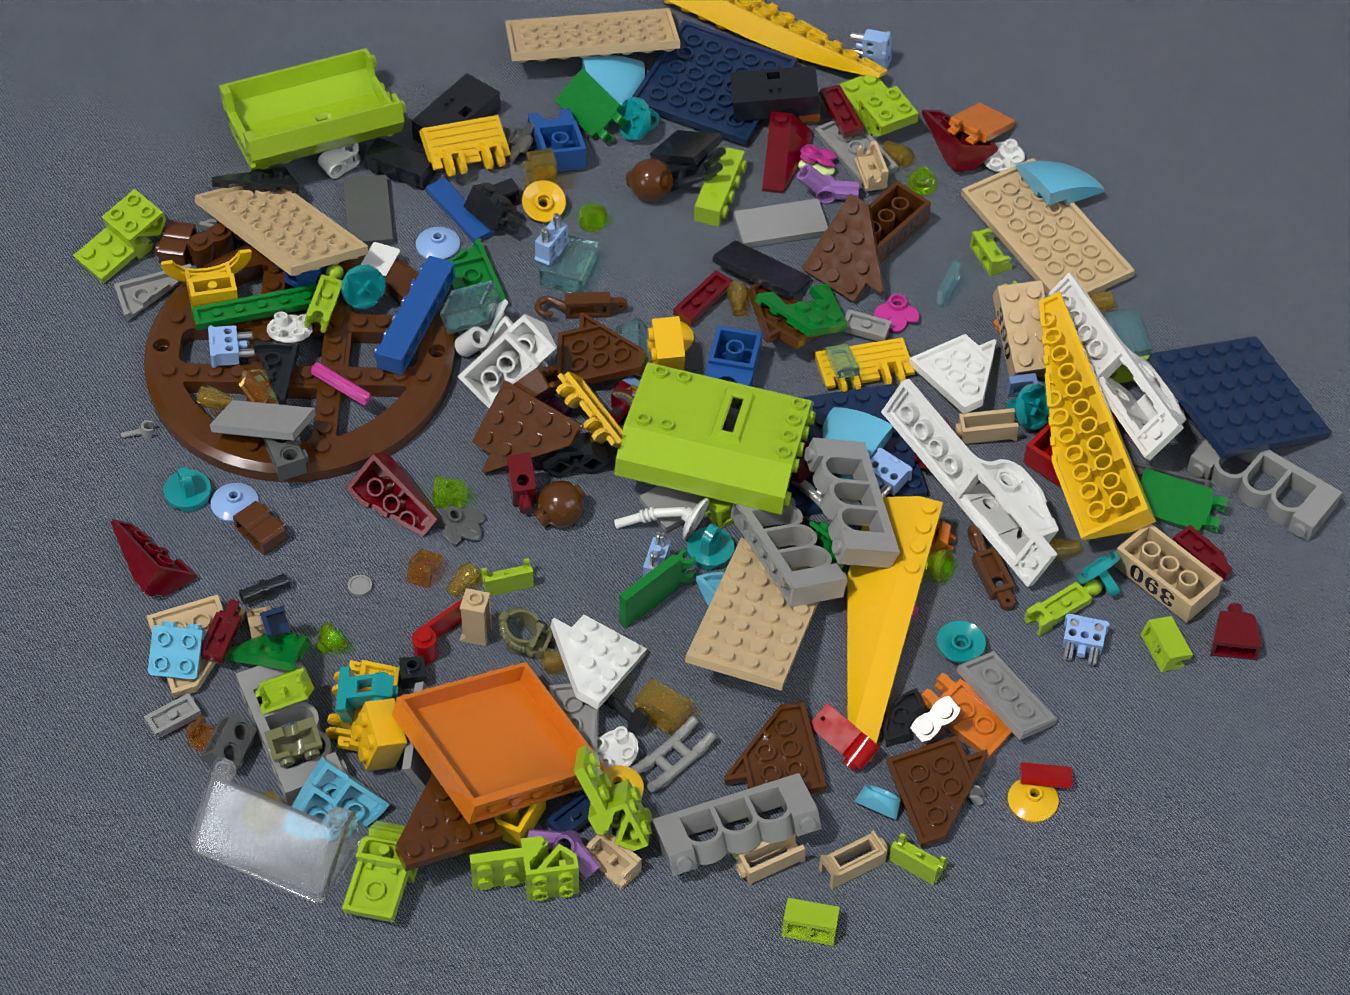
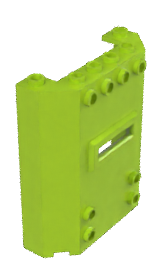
(310, 109)
(679, 442)

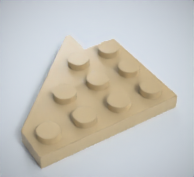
(200, 613)

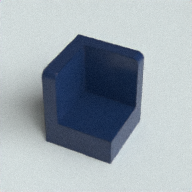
(274, 622)

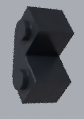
(584, 454)

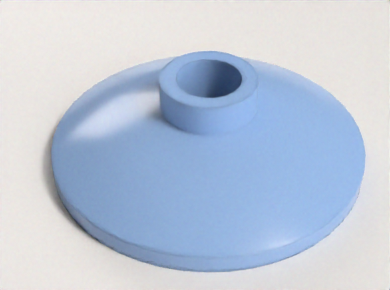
(438, 242)
(225, 507)

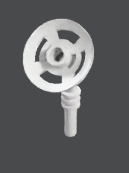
(691, 516)

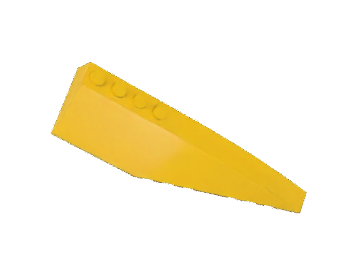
(780, 32)
(1084, 436)
(882, 608)

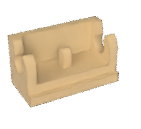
(871, 167)
(616, 862)

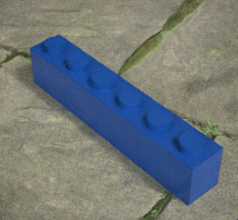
(415, 315)

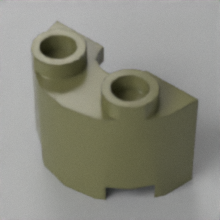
(294, 742)

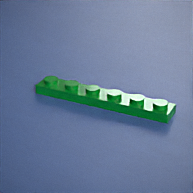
(253, 307)

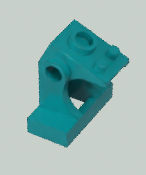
(348, 686)

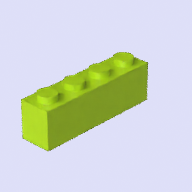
(719, 192)

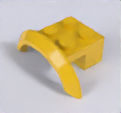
(210, 283)

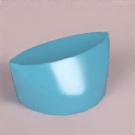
(879, 800)

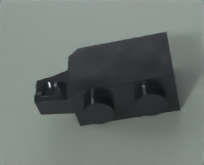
(492, 208)

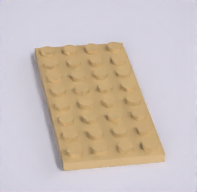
(591, 35)
(282, 227)
(1044, 236)
(750, 625)

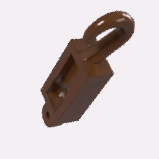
(591, 303)
(990, 566)

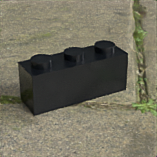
(399, 163)

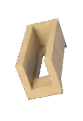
(987, 426)
(475, 616)
(764, 851)
(857, 867)

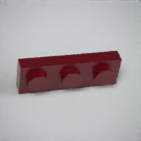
(841, 111)
(702, 297)

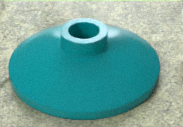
(962, 634)

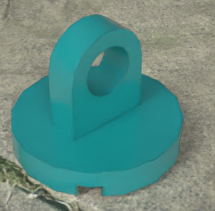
(640, 119)
(363, 286)
(1030, 407)
(187, 490)
(710, 547)
(1099, 569)

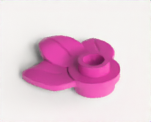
(811, 154)
(898, 311)

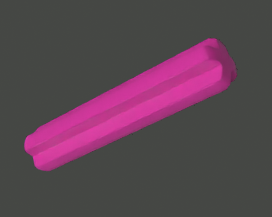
(341, 383)

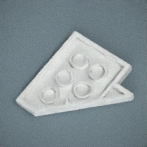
(958, 370)
(595, 658)

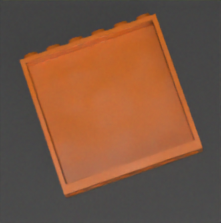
(493, 740)

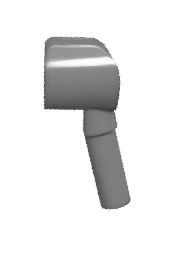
(145, 431)
(974, 795)

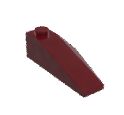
(783, 149)
(954, 149)
(389, 490)
(149, 562)

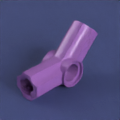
(825, 186)
(587, 863)

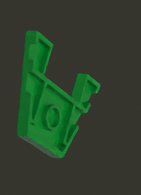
(809, 317)

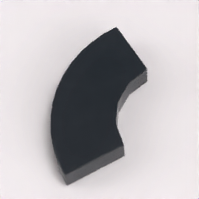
(901, 716)

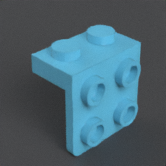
(176, 650)

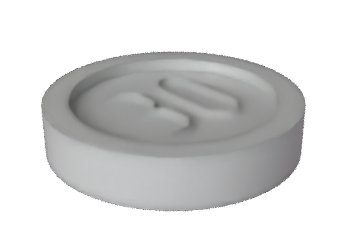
(359, 585)

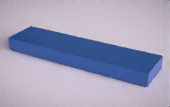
(452, 204)

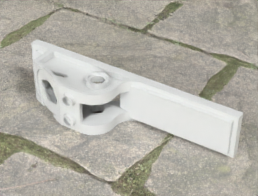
(1156, 415)
(1012, 507)

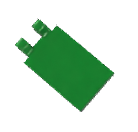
(591, 106)
(1181, 501)
(654, 587)

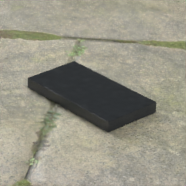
(761, 269)

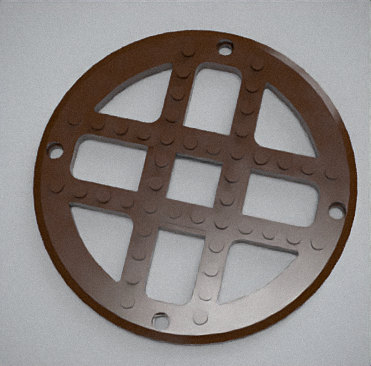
(330, 455)

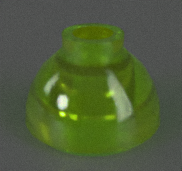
(922, 181)
(592, 217)
(940, 565)
(331, 639)

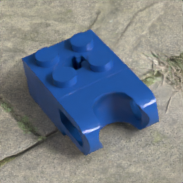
(561, 136)
(734, 355)

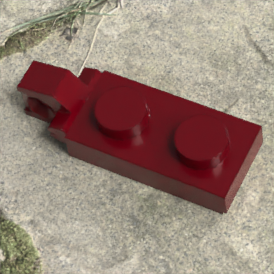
(1204, 551)
(221, 633)

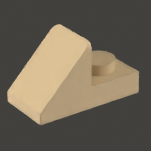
(254, 621)

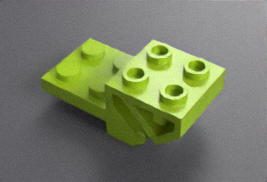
(878, 107)
(123, 238)
(634, 821)
(542, 873)
(378, 875)

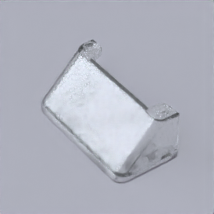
(271, 837)

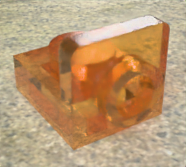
(422, 567)
(198, 734)

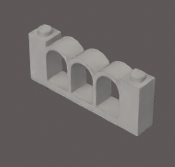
(1302, 520)
(852, 546)
(798, 587)
(293, 778)
(684, 854)

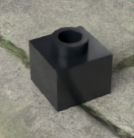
(509, 189)
(412, 671)

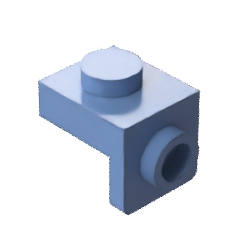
(1018, 381)

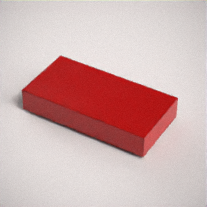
(1046, 775)

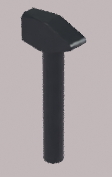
(636, 721)

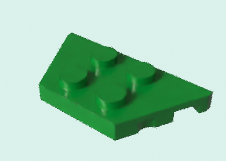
(474, 267)
(275, 652)

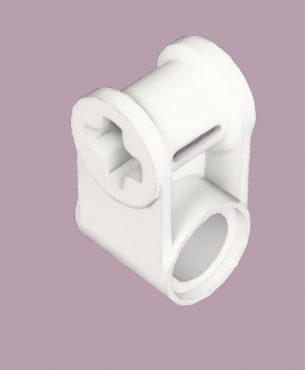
(339, 161)

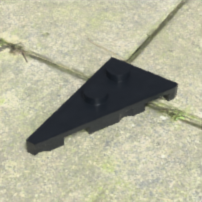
(259, 180)
(278, 364)

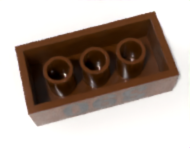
(897, 216)

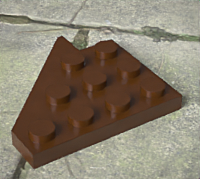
(848, 252)
(775, 326)
(597, 352)
(522, 425)
(781, 750)
(935, 785)
(440, 830)

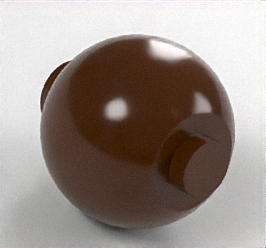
(650, 180)
(560, 504)

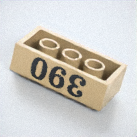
(1021, 326)
(1168, 572)

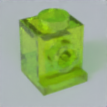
(449, 492)

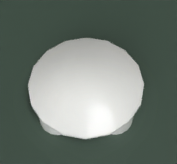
(1006, 157)
(288, 328)
(617, 747)

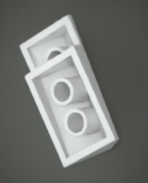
(508, 358)

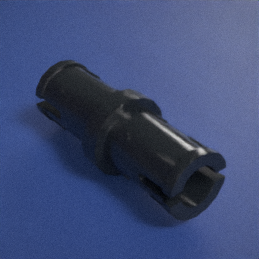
(264, 588)

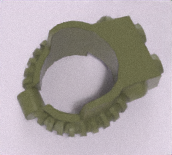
(529, 620)

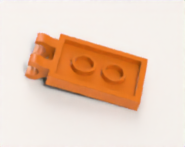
(980, 123)
(980, 725)

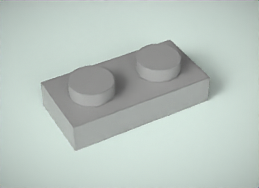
(867, 325)
(172, 716)

